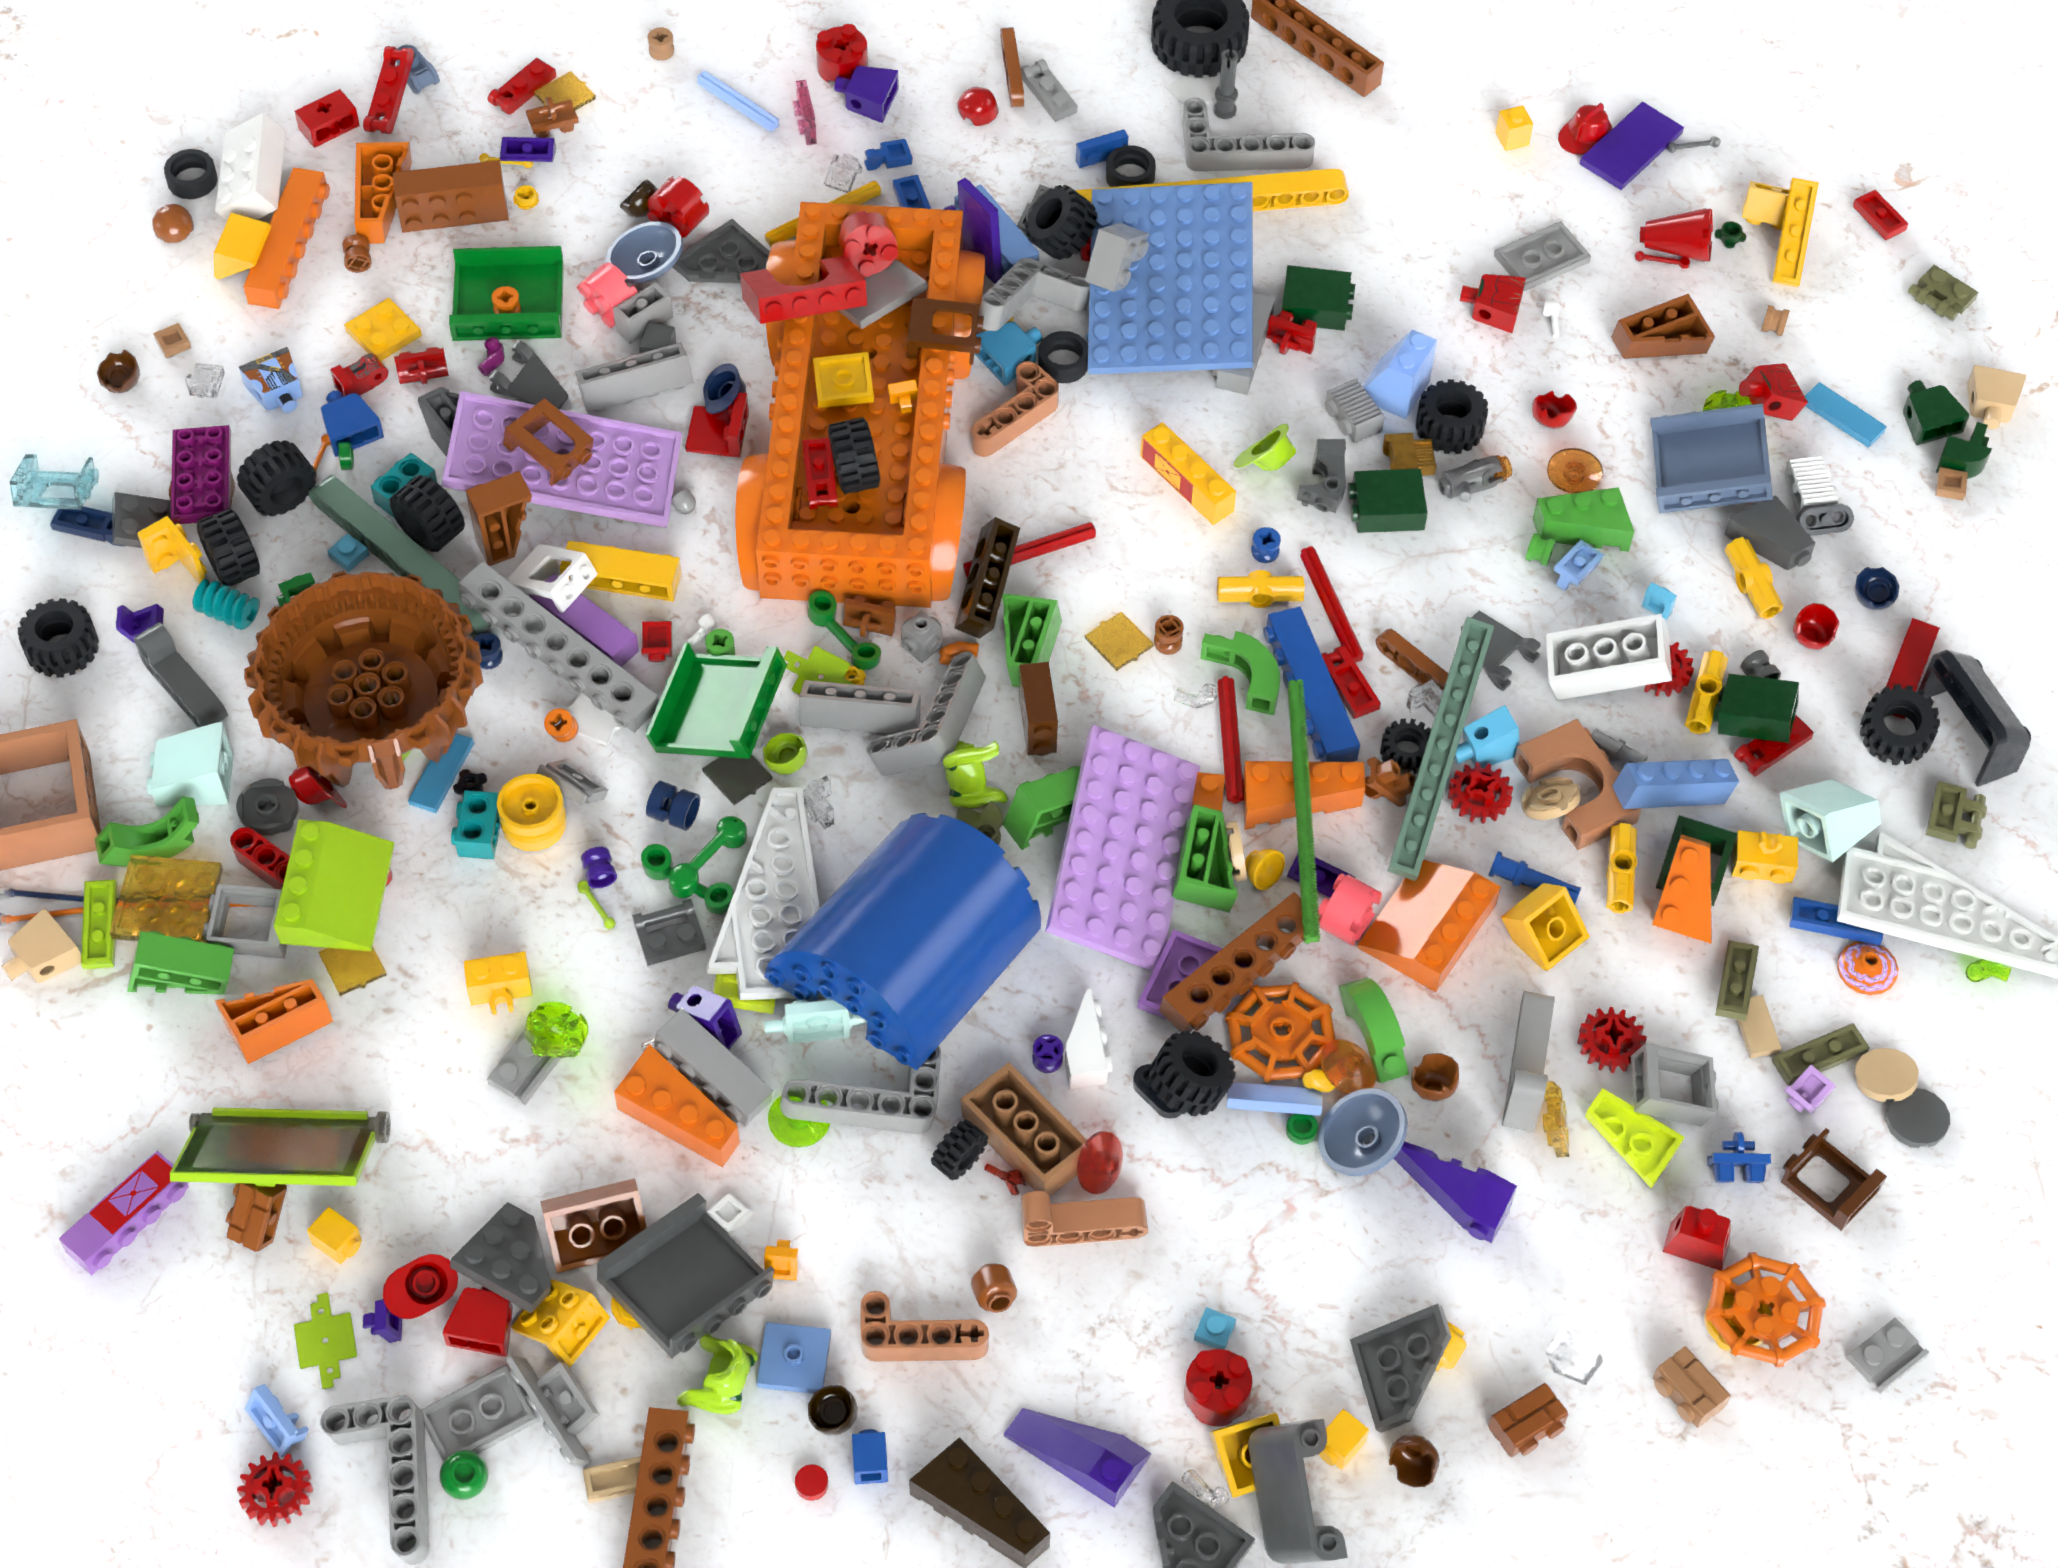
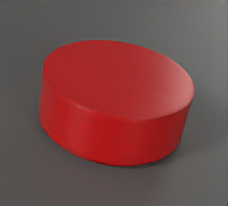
(811, 1482)

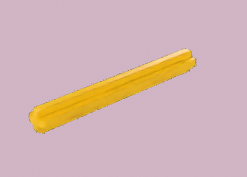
(854, 197)

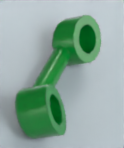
(822, 613)
(658, 864)
(685, 876)

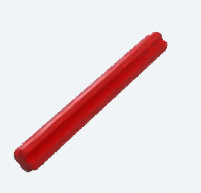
(1048, 544)
(1331, 603)
(1230, 740)

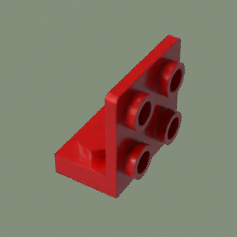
(719, 432)

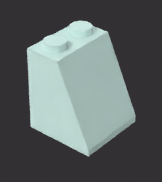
(192, 766)
(1828, 817)

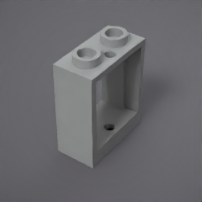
(244, 895)
(1646, 1085)

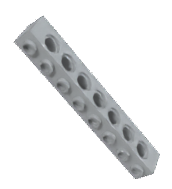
(486, 582)

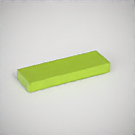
(98, 915)

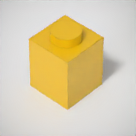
(1514, 127)
(335, 1236)
(1344, 1439)

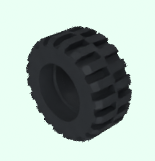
(1198, 52)

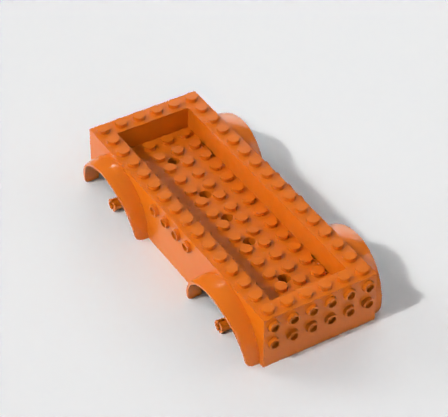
(906, 533)

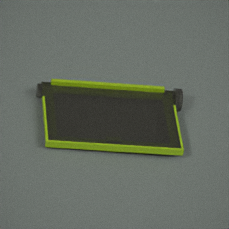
(279, 1146)

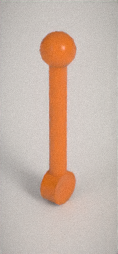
(325, 442)

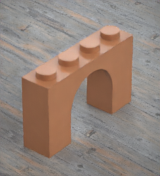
(1574, 749)

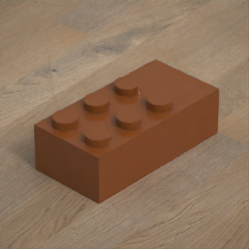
(450, 196)

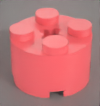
(605, 290)
(1349, 909)

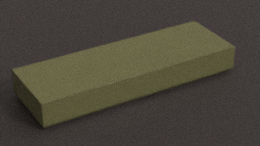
(1737, 980)
(1821, 1053)

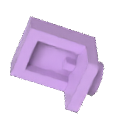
(1809, 1090)

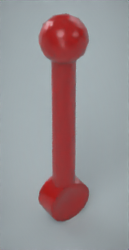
(1683, 262)

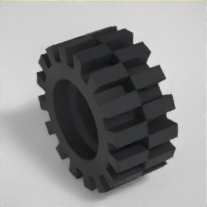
(1404, 732)
(959, 1149)

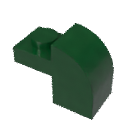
(1966, 455)

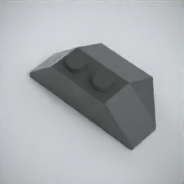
(439, 414)

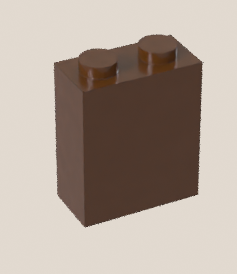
(1038, 708)

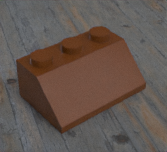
(592, 1223)

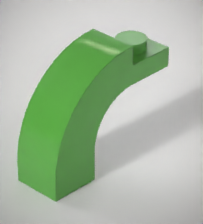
(1253, 661)
(158, 839)
(1374, 1015)

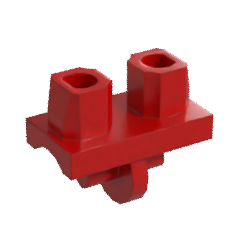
(1290, 335)
(421, 365)

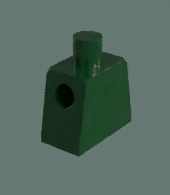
(1933, 413)

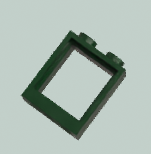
(1721, 844)

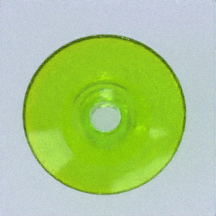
(793, 1131)

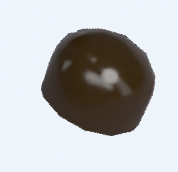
(637, 202)
(832, 1410)

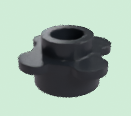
(466, 777)

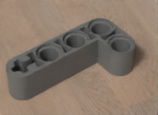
(178, 677)

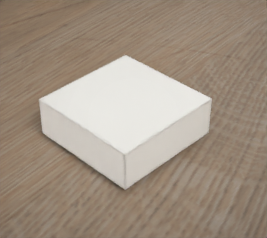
(729, 1213)

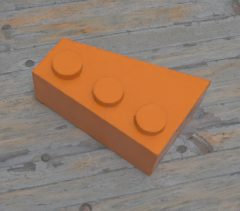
(1686, 897)
(274, 1018)

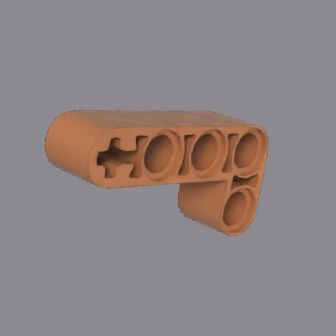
(1034, 402)
(1080, 1221)
(923, 1331)

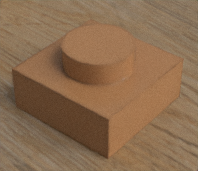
(172, 340)
(1951, 484)

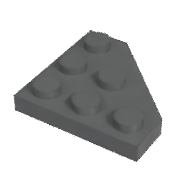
(722, 256)
(507, 1258)
(1399, 1364)
(1196, 1534)

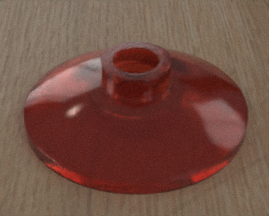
(1099, 1162)

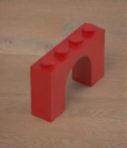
(772, 301)

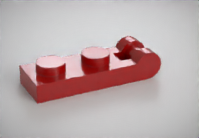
(522, 86)
(819, 472)
(1351, 683)
(1772, 751)

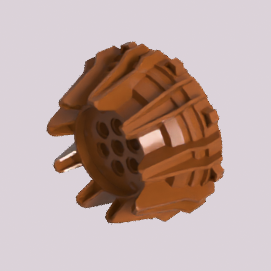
(371, 634)

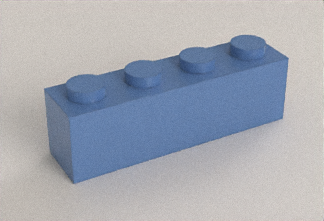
(1012, 240)
(1675, 783)

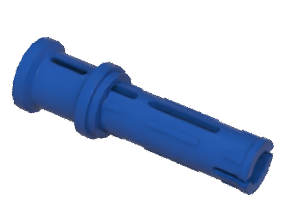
(1520, 873)

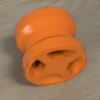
(506, 300)
(565, 730)

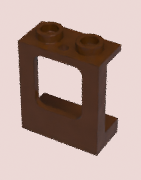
(921, 333)
(1851, 1200)

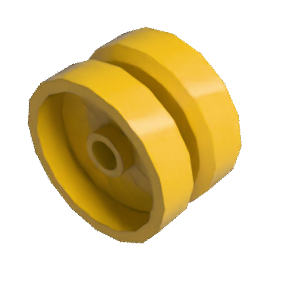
(531, 812)

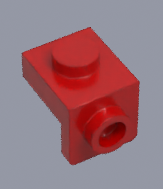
(656, 640)

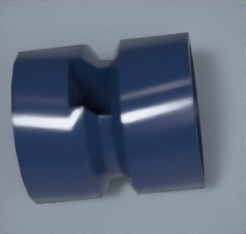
(669, 804)

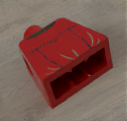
(1495, 300)
(1775, 389)

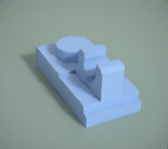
(1577, 564)
(272, 1420)

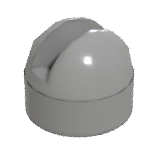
(684, 502)

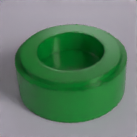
(346, 456)
(1301, 1128)

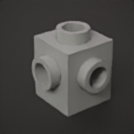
(921, 636)

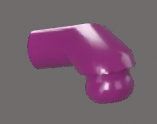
(494, 358)

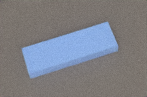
(1274, 1098)

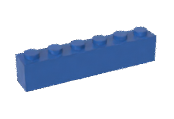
(1301, 659)

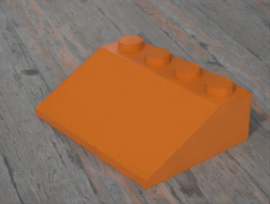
(1431, 922)

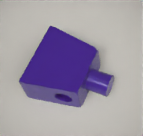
(869, 91)
(711, 1012)

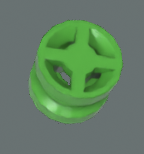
(1540, 549)
(717, 637)

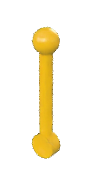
(485, 158)

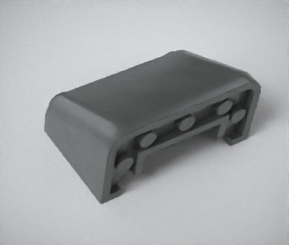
(1284, 1493)

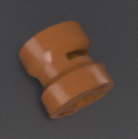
(357, 254)
(1168, 634)

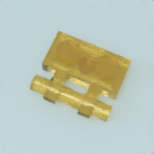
(1556, 1120)

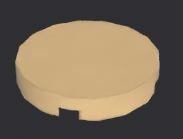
(1551, 799)
(1236, 851)
(1886, 1074)

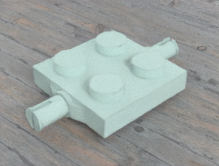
(814, 1021)

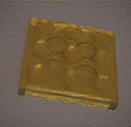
(165, 897)

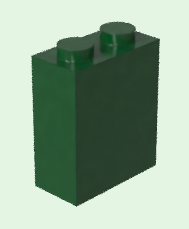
(1318, 296)
(1388, 500)
(1757, 708)

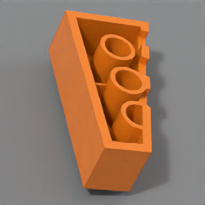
(375, 187)
(1270, 789)

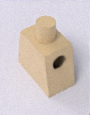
(1993, 394)
(41, 950)

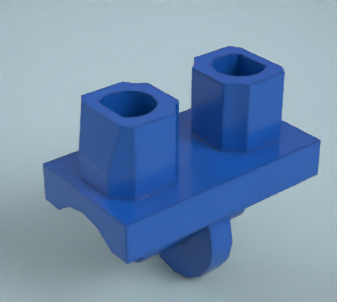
(1724, 1163)

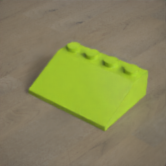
(333, 887)

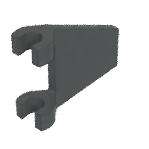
(532, 382)
(1501, 646)

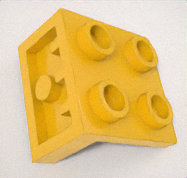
(167, 543)
(563, 1321)

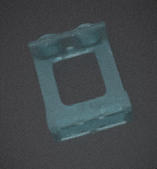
(30, 484)

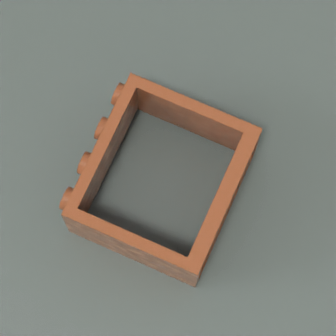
(57, 835)

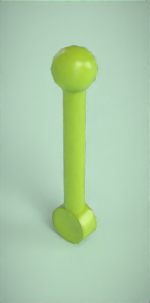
(584, 888)

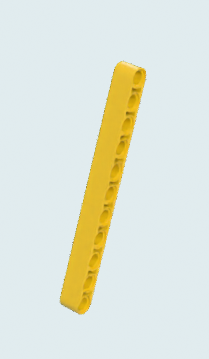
(1277, 189)

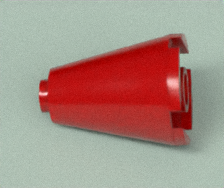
(1681, 234)

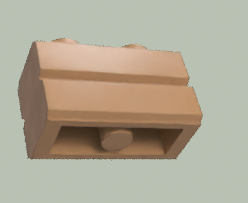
(1690, 1387)

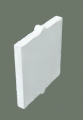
(1193, 87)
(592, 722)

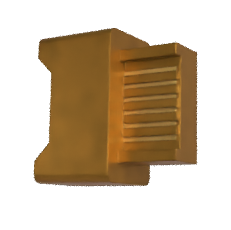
(1409, 453)

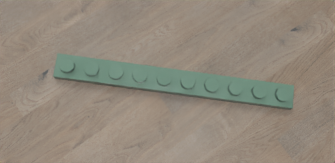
(1440, 749)

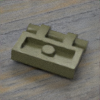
(1943, 293)
(1947, 811)

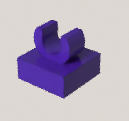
(383, 1323)

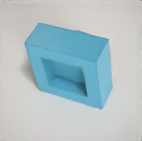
(348, 552)
(1659, 600)
(1215, 1329)

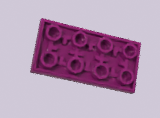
(200, 473)

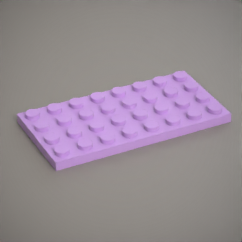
(624, 479)
(1122, 848)

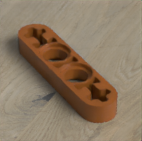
(1012, 67)
(1410, 658)

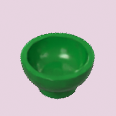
(463, 1475)

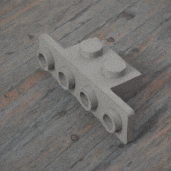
(559, 1402)

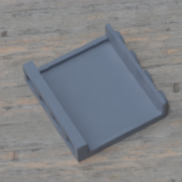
(1711, 458)

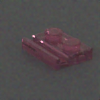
(804, 109)

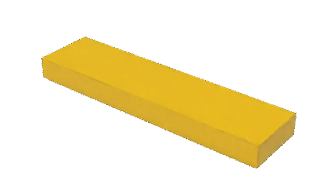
(1795, 232)

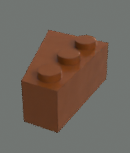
(1664, 331)
(497, 515)

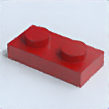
(1880, 214)

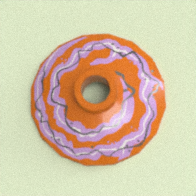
(1865, 977)

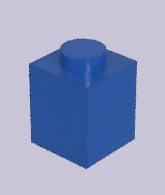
(869, 1457)

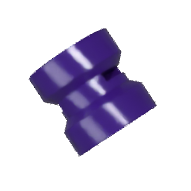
(599, 870)

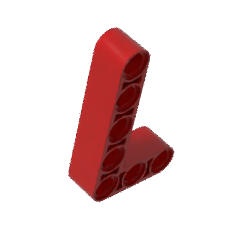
(260, 852)

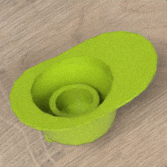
(1270, 452)

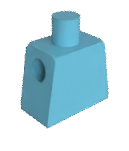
(1489, 739)

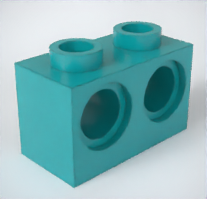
(398, 476)
(483, 824)

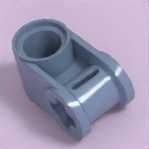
(421, 72)

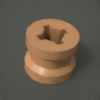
(660, 43)
(1775, 320)

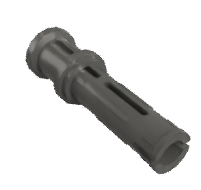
(1226, 92)

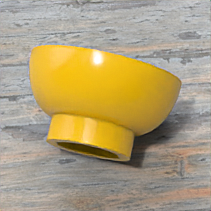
(1264, 867)

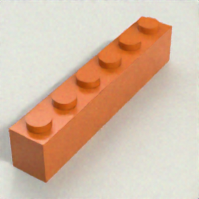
(285, 244)

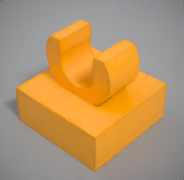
(903, 394)
(782, 1259)

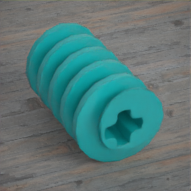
(225, 604)

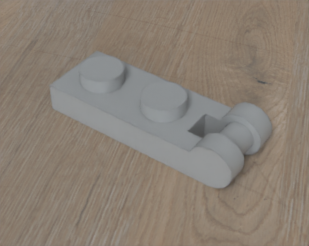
(1048, 90)

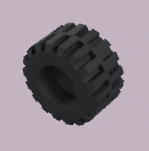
(1061, 222)
(1455, 400)
(854, 455)
(276, 478)
(427, 513)
(228, 547)
(65, 654)
(1904, 703)
(1191, 1073)

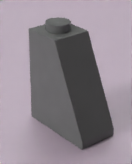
(1772, 533)

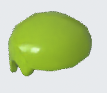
(785, 753)

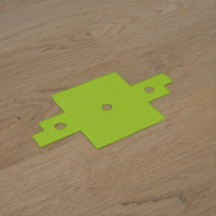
(818, 663)
(327, 1355)

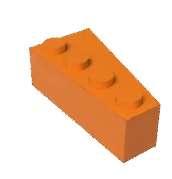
(674, 1107)

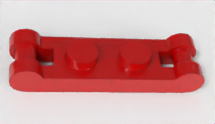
(389, 90)

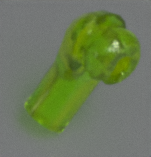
(1985, 969)

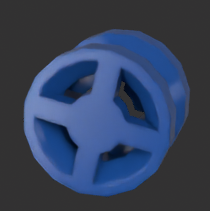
(1268, 552)

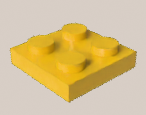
(383, 329)
(843, 380)

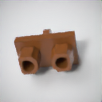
(552, 116)
(869, 617)
(1387, 781)

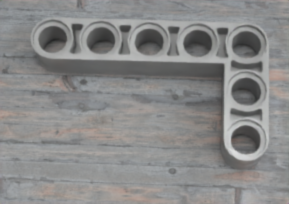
(1240, 151)
(1031, 279)
(941, 725)
(1527, 1076)
(871, 1099)
(398, 1464)

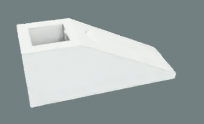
(1084, 1051)

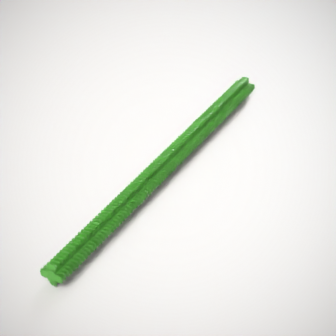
(1303, 812)

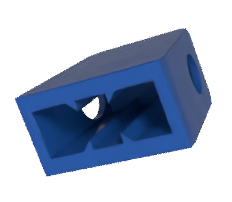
(350, 421)

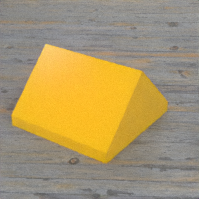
(239, 245)

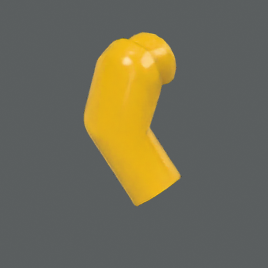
(1317, 1080)

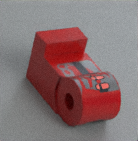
(359, 376)

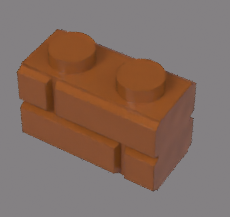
(255, 1214)
(1528, 1421)

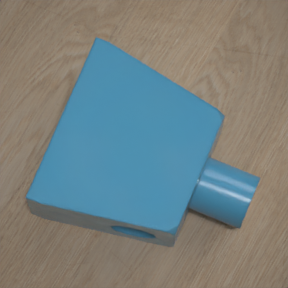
(1007, 348)

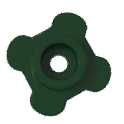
(1730, 234)

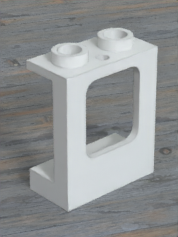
(542, 564)

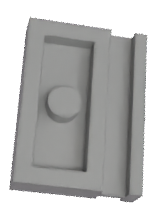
(573, 782)
(521, 1071)
(1887, 1355)

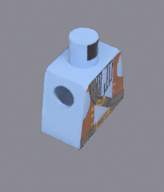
(273, 380)

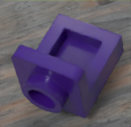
(134, 623)

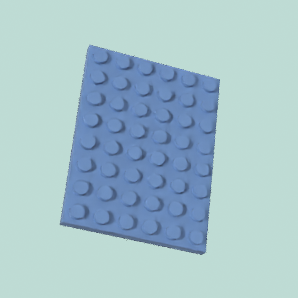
(1191, 289)

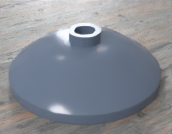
(646, 251)
(1354, 1124)

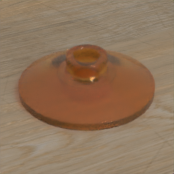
(1575, 470)
(1347, 1066)

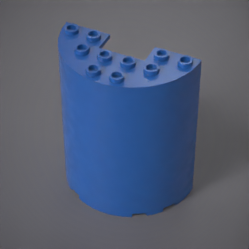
(913, 935)

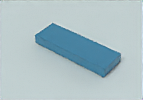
(1844, 415)
(439, 777)

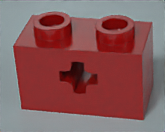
(327, 118)

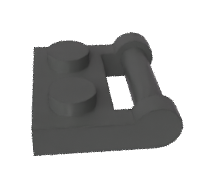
(671, 940)

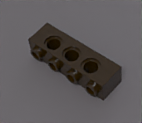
(987, 578)

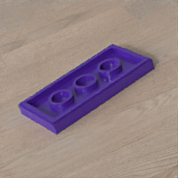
(1631, 145)
(980, 227)

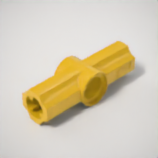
(1753, 578)
(1260, 588)
(1702, 703)
(1621, 881)

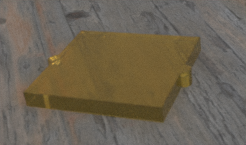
(566, 88)
(1119, 641)
(351, 968)

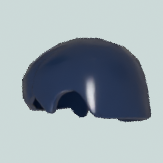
(1876, 588)

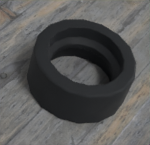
(1130, 155)
(192, 188)
(1064, 341)

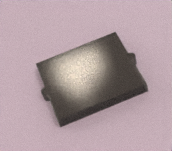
(737, 776)

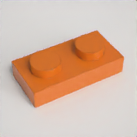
(1209, 790)

